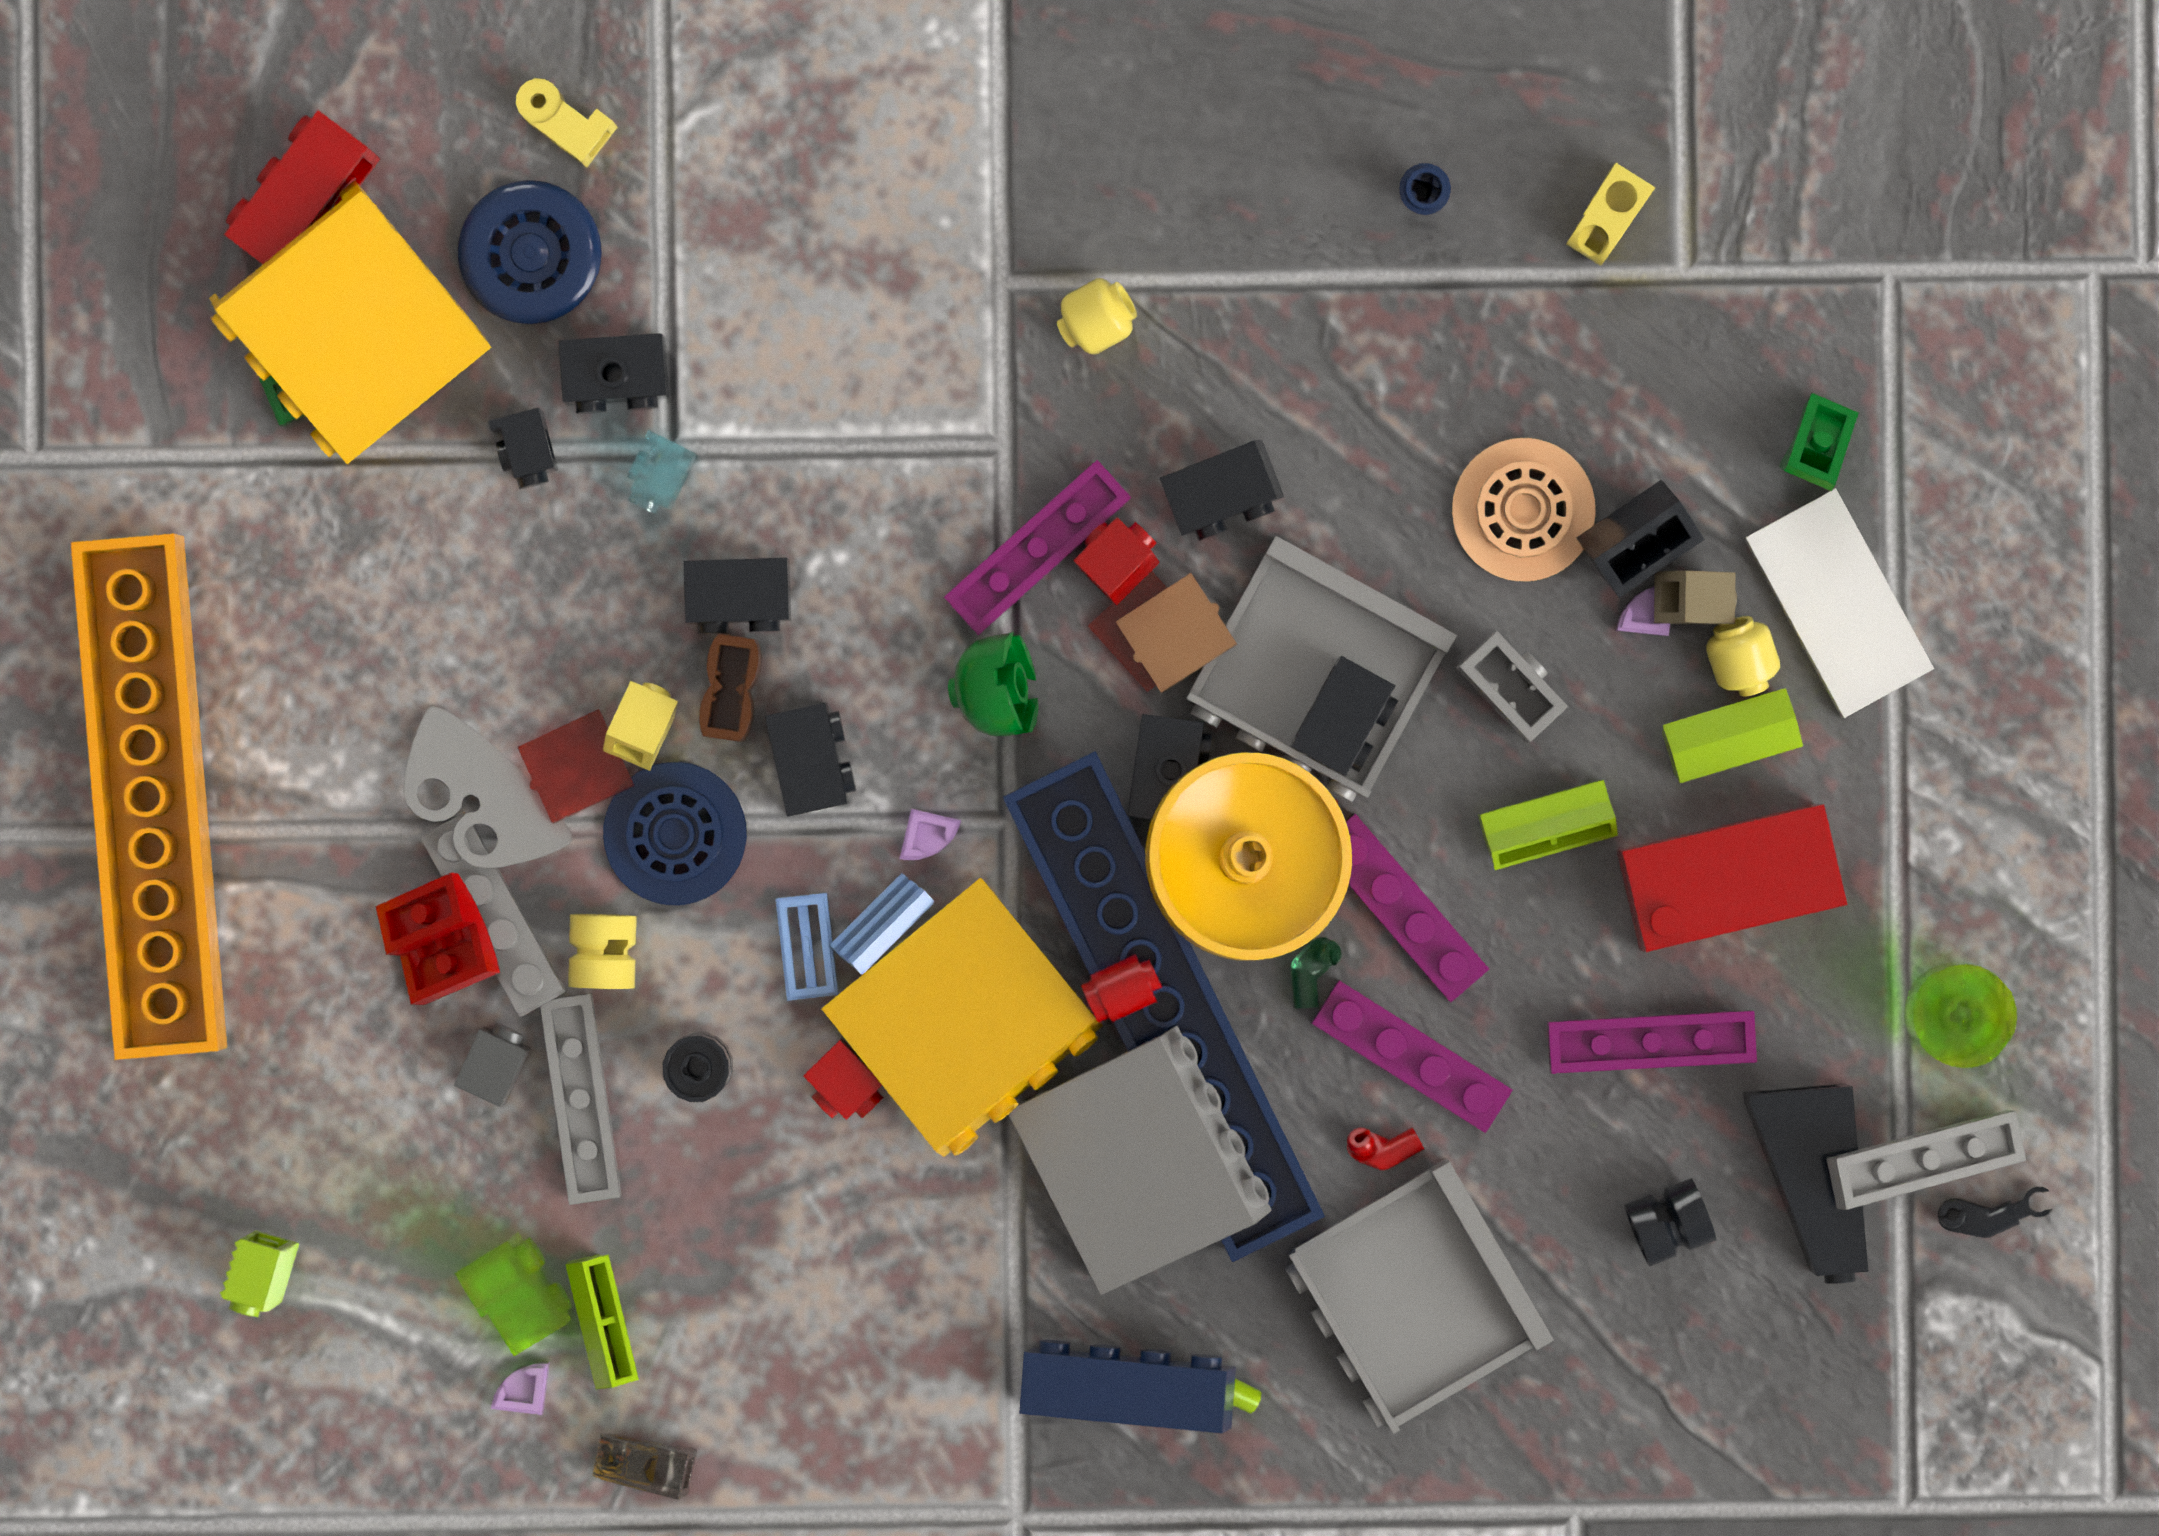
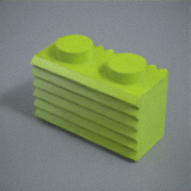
(259, 1273)

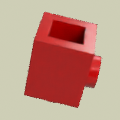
(1117, 558)
(843, 1083)

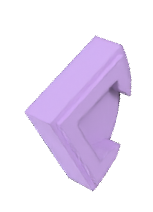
(1639, 616)
(927, 834)
(523, 1390)

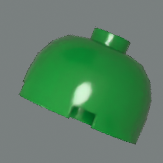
(993, 686)

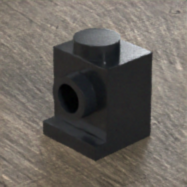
(525, 447)

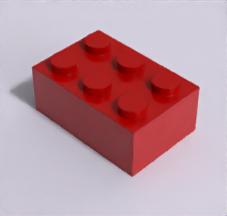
(299, 186)

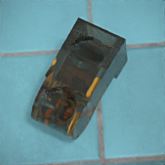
(645, 1465)

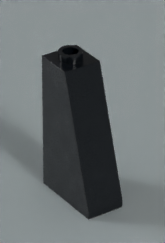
(1797, 1136)

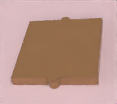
(1176, 633)

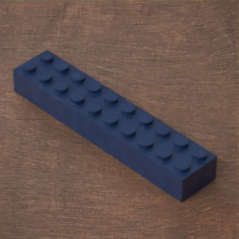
(1105, 899)

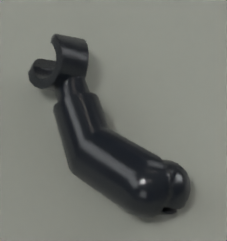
(1987, 1222)

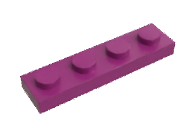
(1037, 547)
(1410, 915)
(1651, 1041)
(1412, 1056)

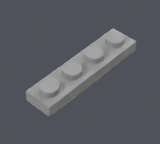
(522, 962)
(580, 1099)
(1926, 1159)

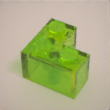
(515, 1292)

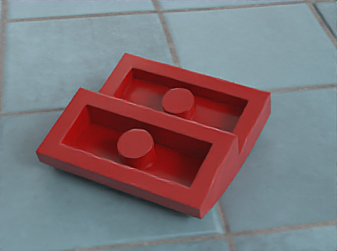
(437, 938)

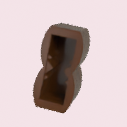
(728, 703)

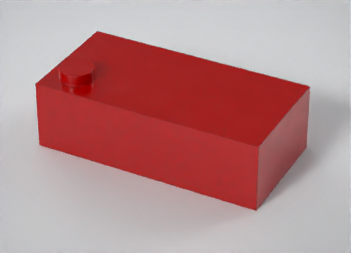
(1732, 877)

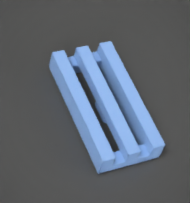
(802, 903)
(882, 923)

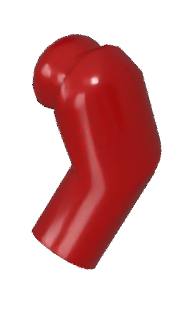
(1381, 1152)

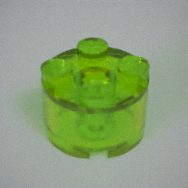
(1981, 1035)

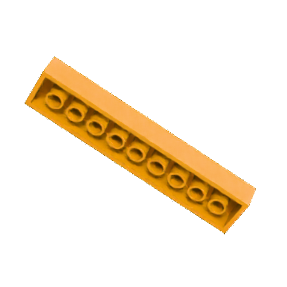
(149, 796)

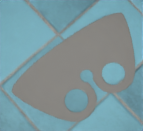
(473, 766)

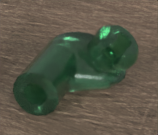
(1309, 967)

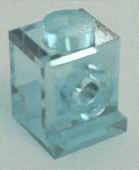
(659, 473)

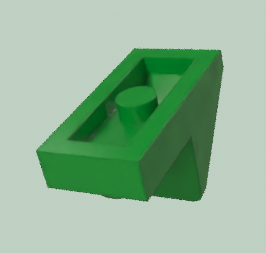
(1820, 442)

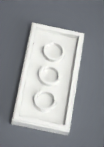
(1839, 603)

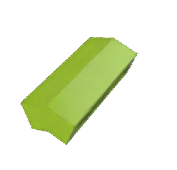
(1732, 735)
(1548, 824)
(592, 1323)

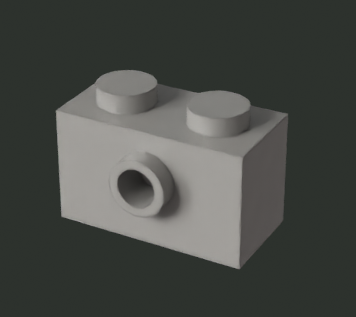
(1512, 686)

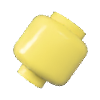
(1096, 316)
(1743, 656)

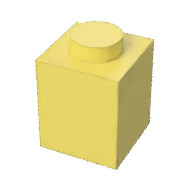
(640, 724)

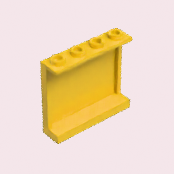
(350, 326)
(963, 1019)

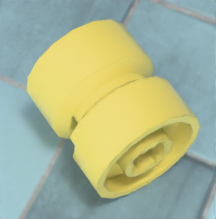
(602, 951)

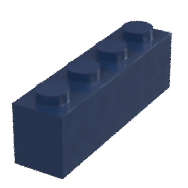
(1126, 1388)

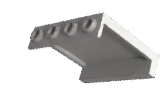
(1289, 636)
(1140, 1161)
(1416, 1295)

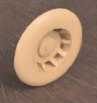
(1523, 509)

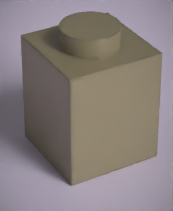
(1694, 597)

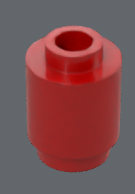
(1121, 989)

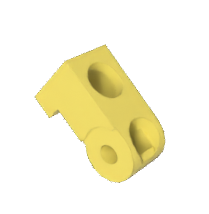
(549, 114)
(1609, 214)

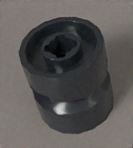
(697, 1067)
(1670, 1222)

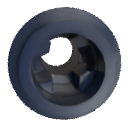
(1436, 183)

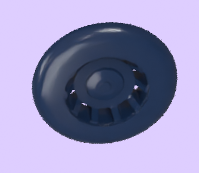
(529, 252)
(675, 834)

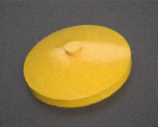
(1248, 856)

